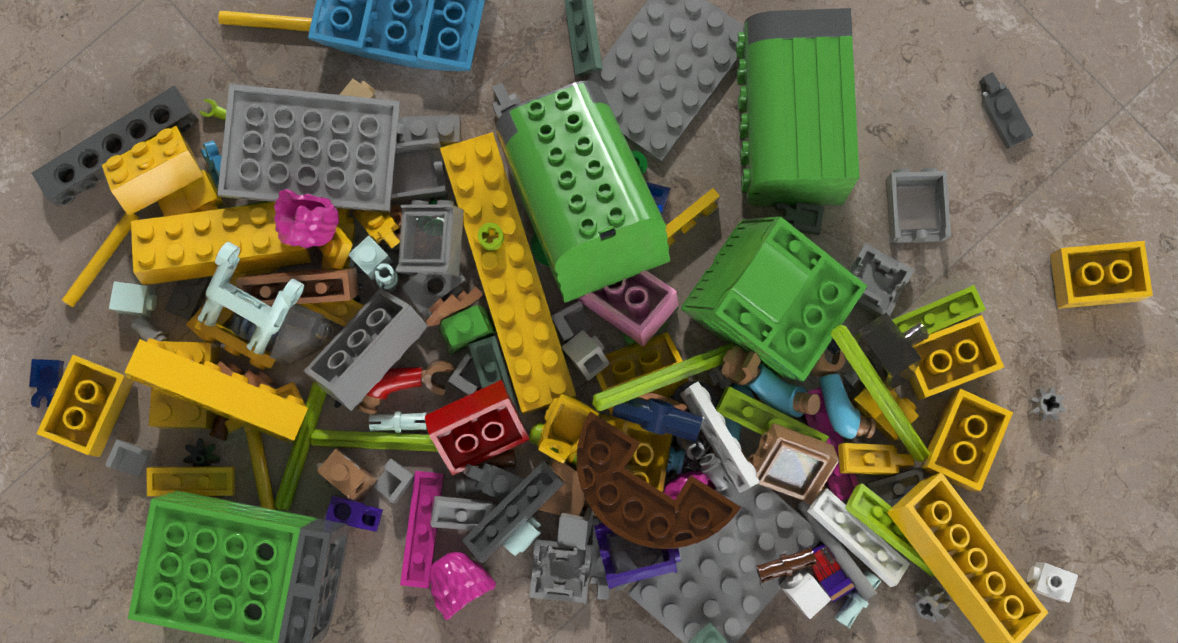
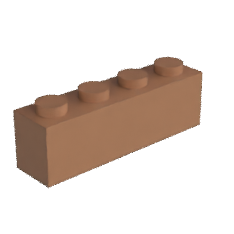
(319, 285)

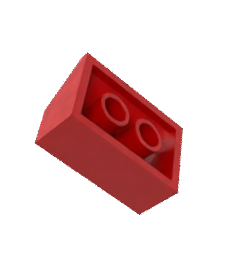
(476, 427)

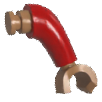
(403, 378)

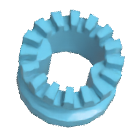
(676, 460)

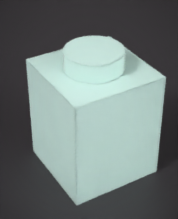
(369, 256)
(133, 299)

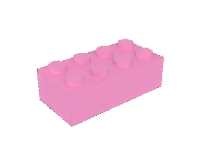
(634, 305)

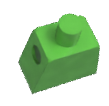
(466, 328)

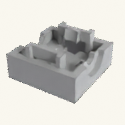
(880, 288)
(572, 572)

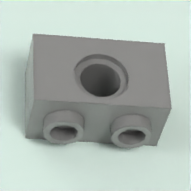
(420, 295)

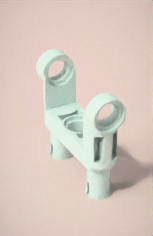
(222, 293)

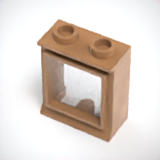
(793, 462)

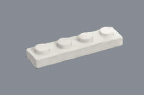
(715, 430)
(858, 538)

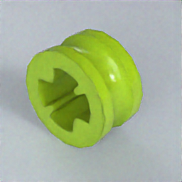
(484, 230)

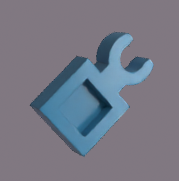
(211, 156)

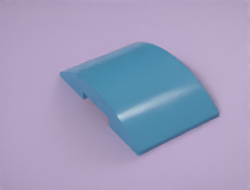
(401, 31)

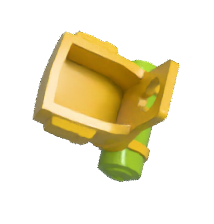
(562, 430)

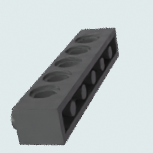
(53, 174)

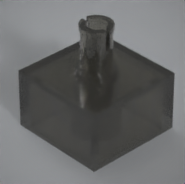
(891, 350)

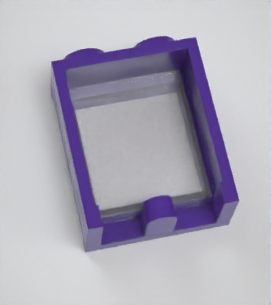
(631, 562)

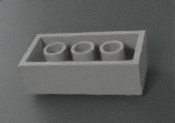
(366, 348)

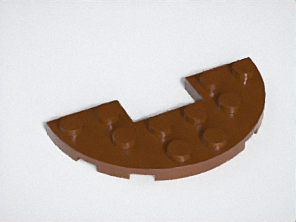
(634, 506)

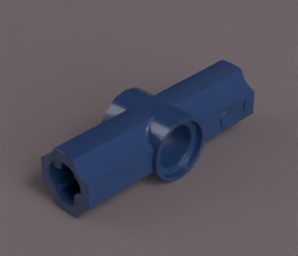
(659, 417)

